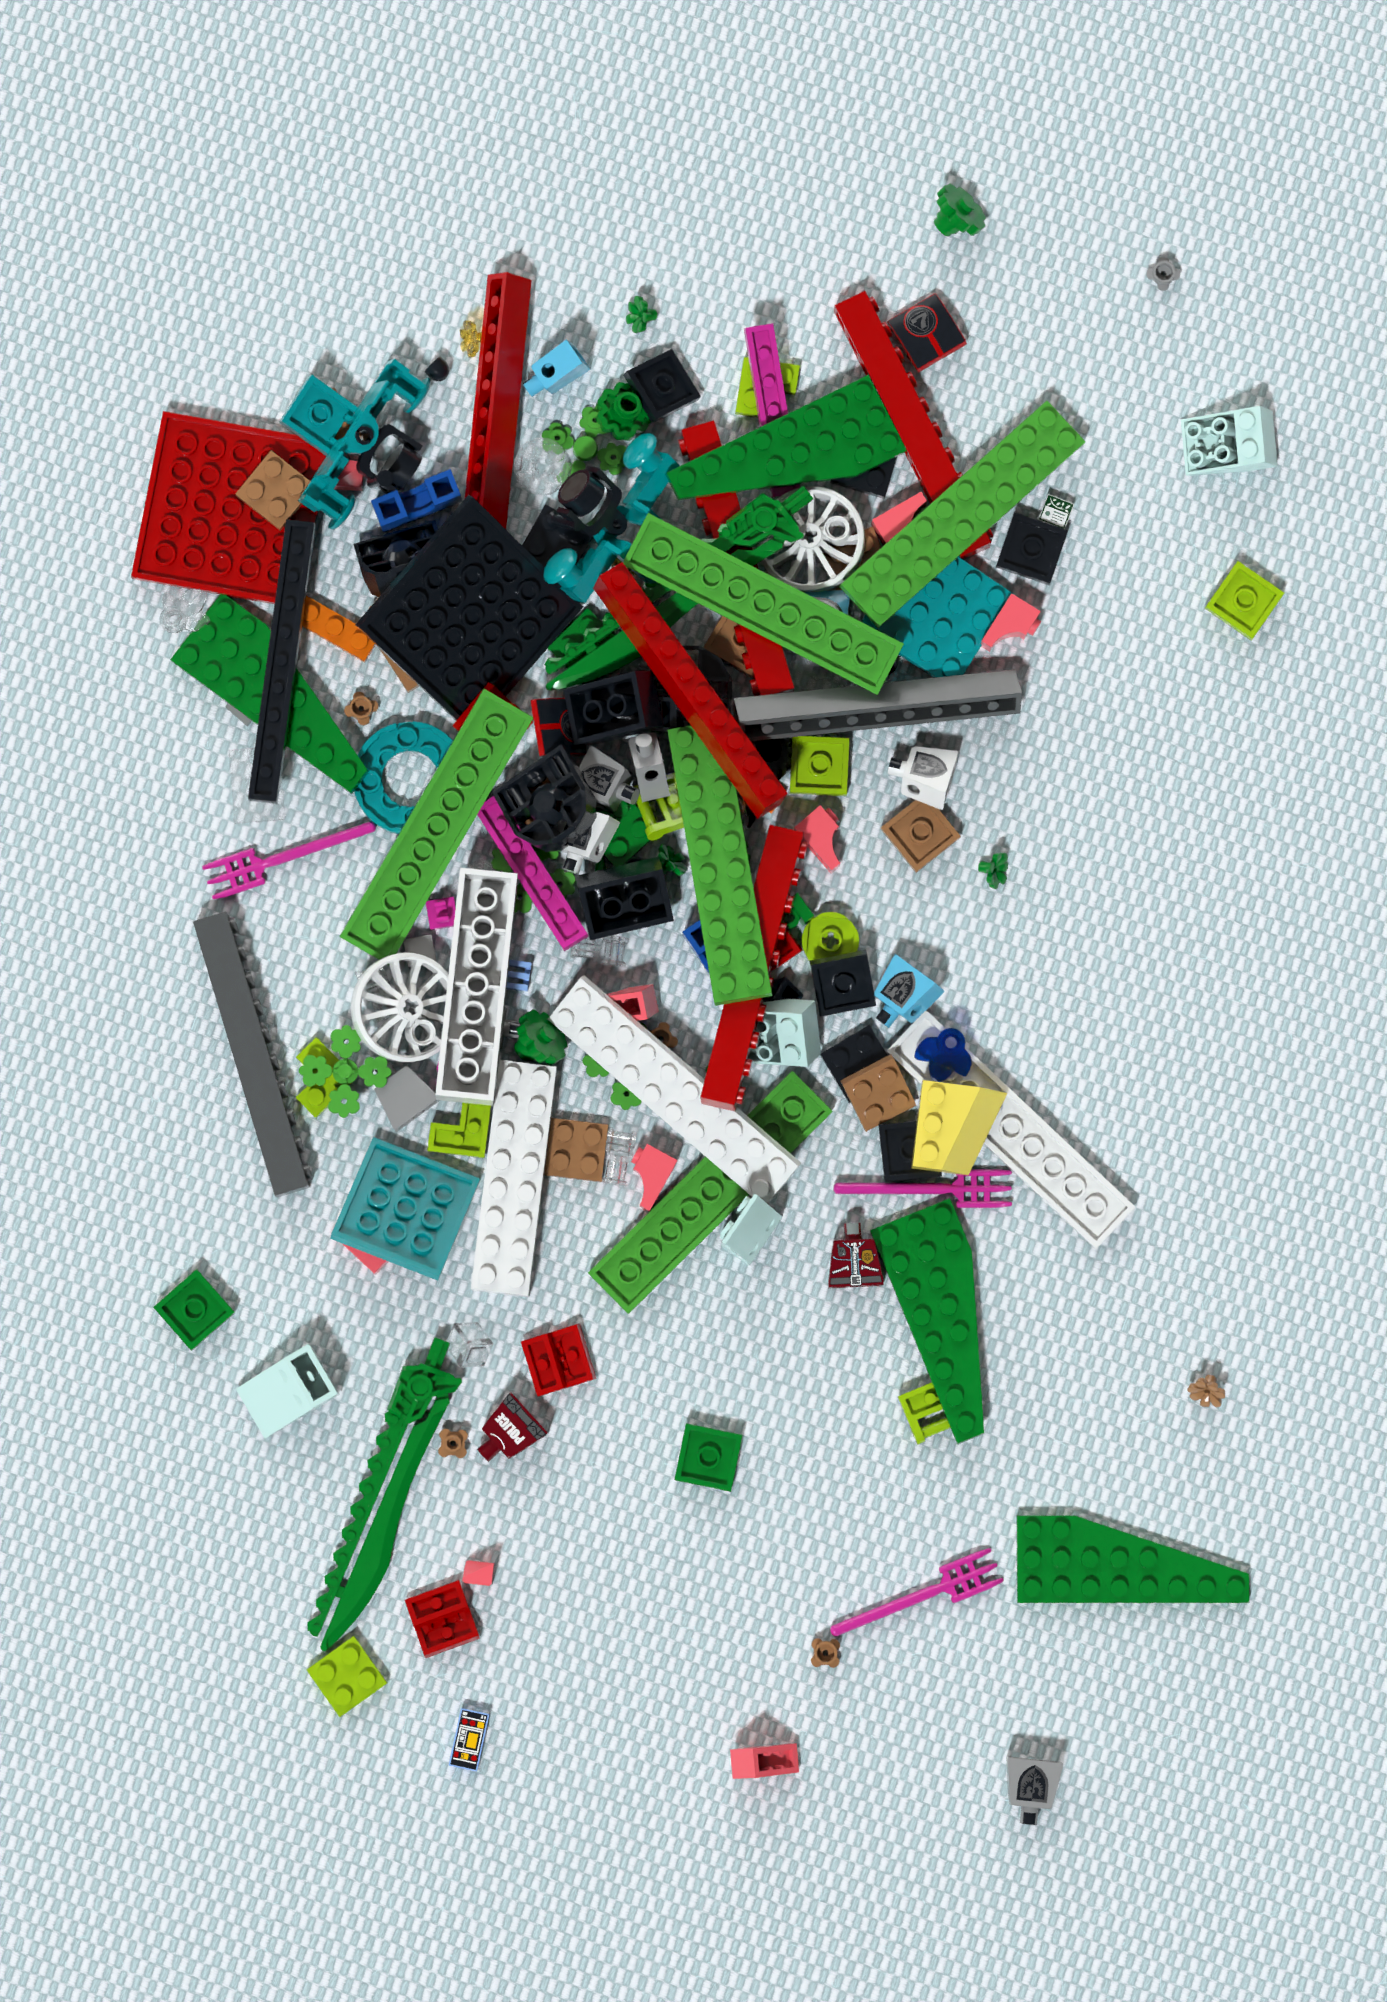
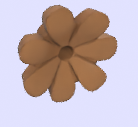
(1207, 1391)

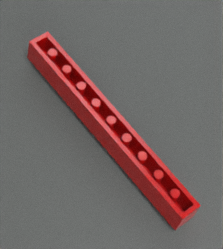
(896, 390)
(498, 392)
(761, 655)
(690, 690)
(739, 1020)

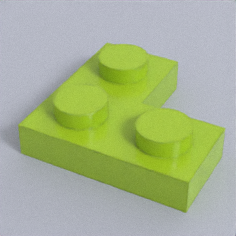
(746, 399)
(317, 1097)
(467, 1138)

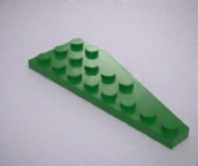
(818, 442)
(231, 663)
(935, 1287)
(1092, 1563)

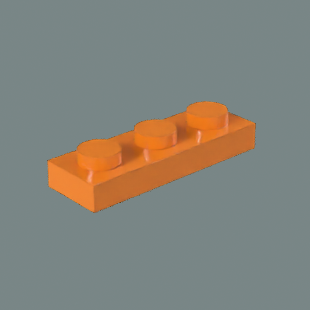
(336, 630)

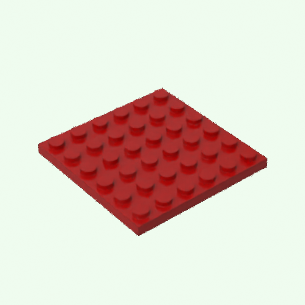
(195, 524)

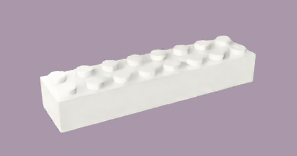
(476, 986)
(514, 1178)

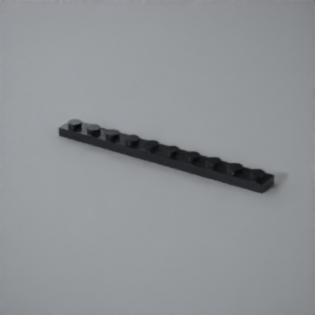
(281, 661)

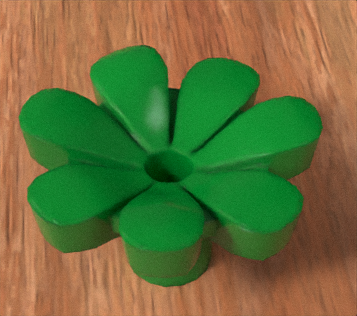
(640, 314)
(671, 861)
(995, 869)

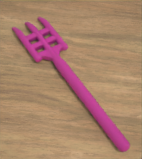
(259, 865)
(957, 1188)
(945, 1585)

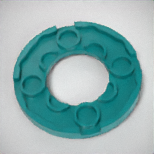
(375, 755)

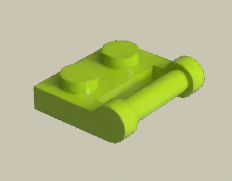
(669, 808)
(919, 1404)

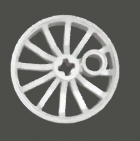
(822, 540)
(398, 999)

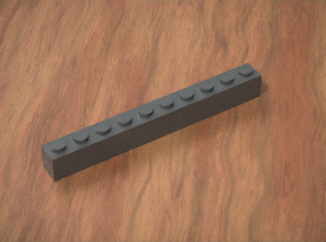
(895, 705)
(251, 1054)

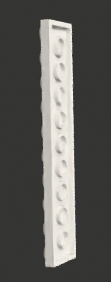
(672, 1090)
(1029, 1145)

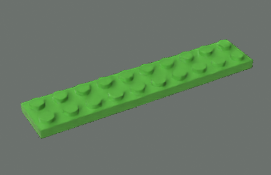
(962, 514)
(762, 604)
(436, 826)
(719, 872)
(700, 1202)

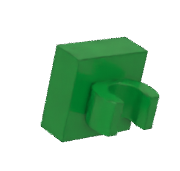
(800, 912)

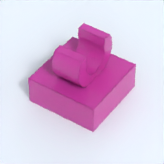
(441, 913)

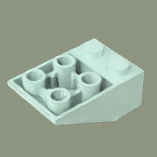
(1229, 442)
(788, 1034)
(750, 1230)
(287, 1391)

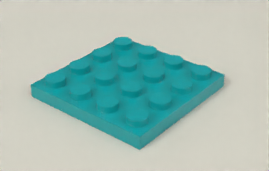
(947, 619)
(405, 1208)

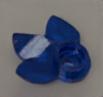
(944, 1059)

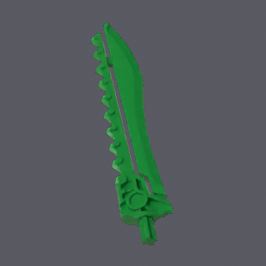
(746, 528)
(408, 1403)

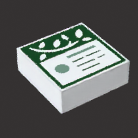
(1056, 511)

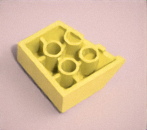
(953, 1125)

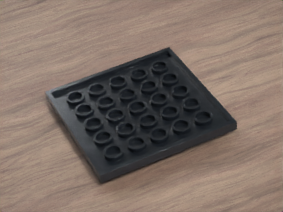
(468, 611)

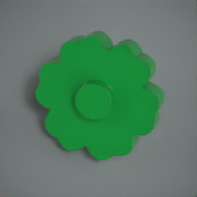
(958, 212)
(621, 413)
(539, 1039)

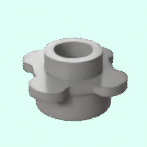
(1163, 266)

